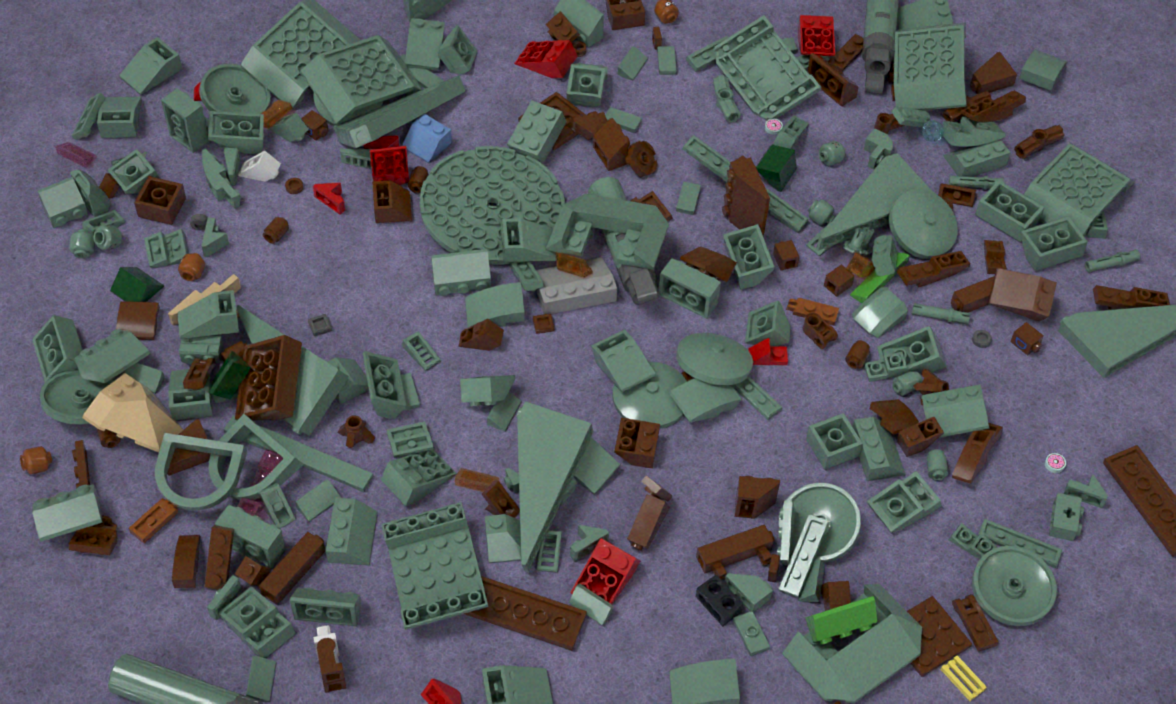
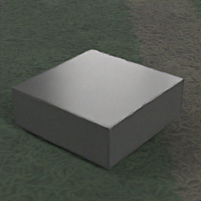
(319, 325)

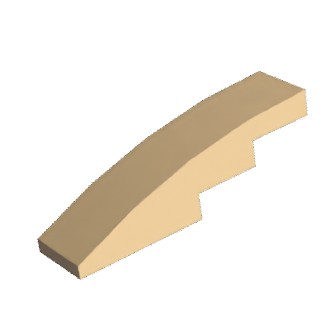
(231, 283)

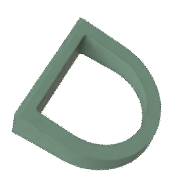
(171, 442)
(280, 473)

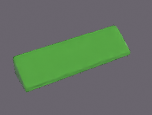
(874, 282)

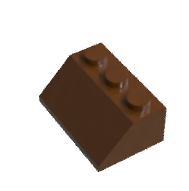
(832, 81)

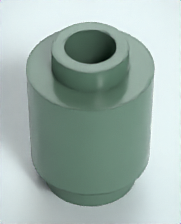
(904, 383)
(937, 465)

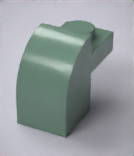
(879, 145)

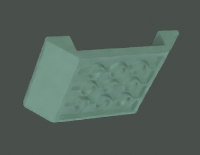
(293, 44)
(930, 67)
(358, 77)
(1076, 187)
(434, 565)

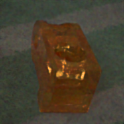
(860, 265)

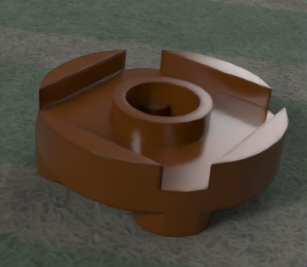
(641, 165)

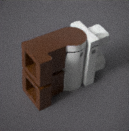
(328, 654)

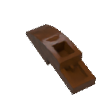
(994, 110)
(936, 269)
(1124, 299)
(975, 453)

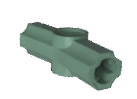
(724, 99)

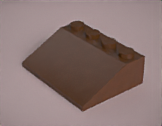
(746, 196)
(272, 381)

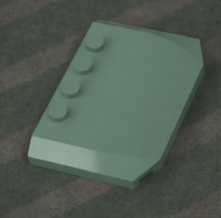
(764, 70)

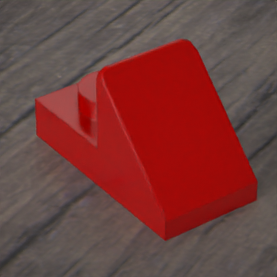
(383, 142)
(330, 195)
(768, 355)

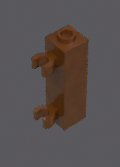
(735, 549)

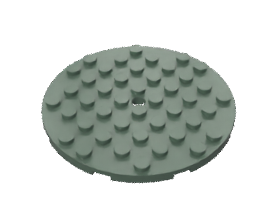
(463, 184)

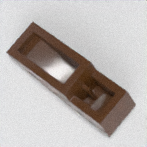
(186, 561)

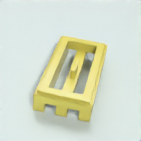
(951, 664)

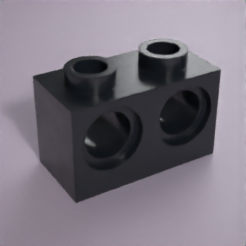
(715, 602)

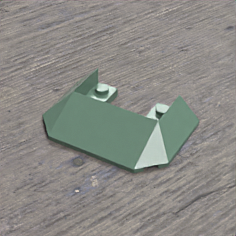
(641, 222)
(864, 662)

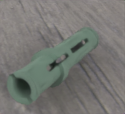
(974, 182)
(1118, 259)
(941, 313)

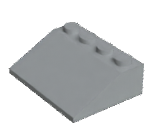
(570, 292)

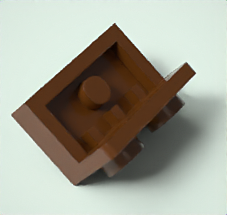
(562, 28)

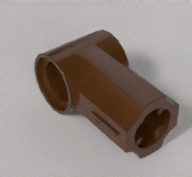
(886, 122)

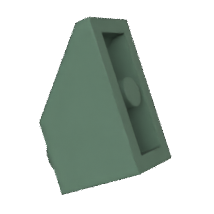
(290, 128)
(750, 589)

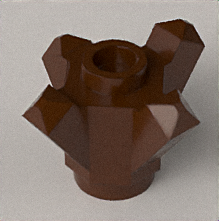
(930, 384)
(355, 431)

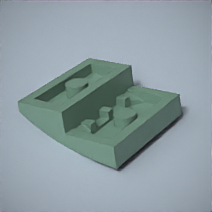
(166, 249)
(409, 439)

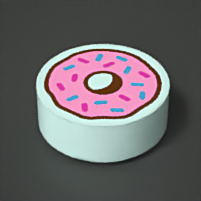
(773, 126)
(1055, 463)

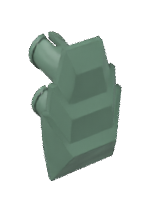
(860, 241)

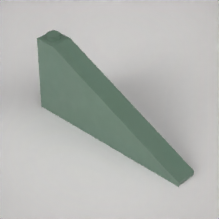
(386, 118)
(872, 200)
(1118, 336)
(316, 382)
(548, 458)

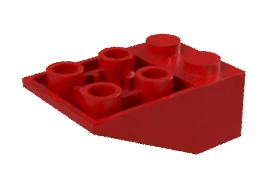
(816, 35)
(548, 57)
(390, 164)
(607, 571)

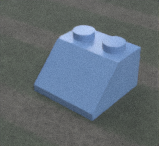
(427, 138)

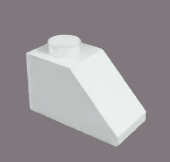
(260, 167)

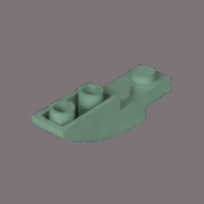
(217, 180)

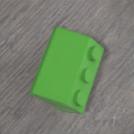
(842, 620)

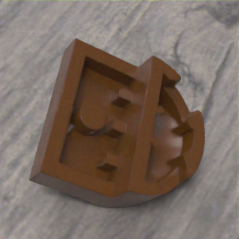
(96, 538)

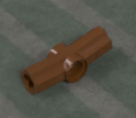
(954, 114)
(1038, 140)

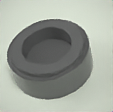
(198, 221)
(981, 338)

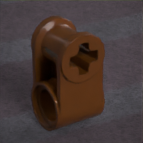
(818, 330)

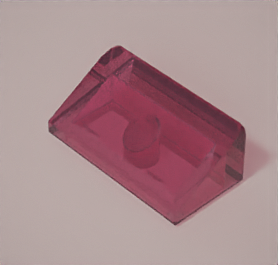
(75, 154)

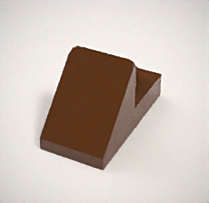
(499, 500)

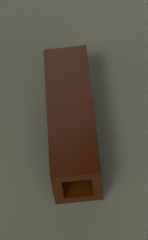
(972, 296)
(292, 568)

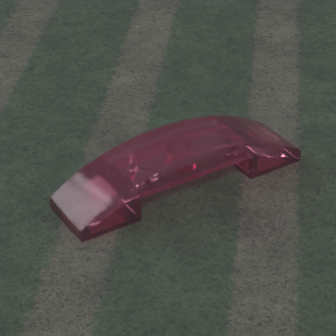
(266, 465)

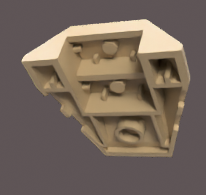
(132, 412)

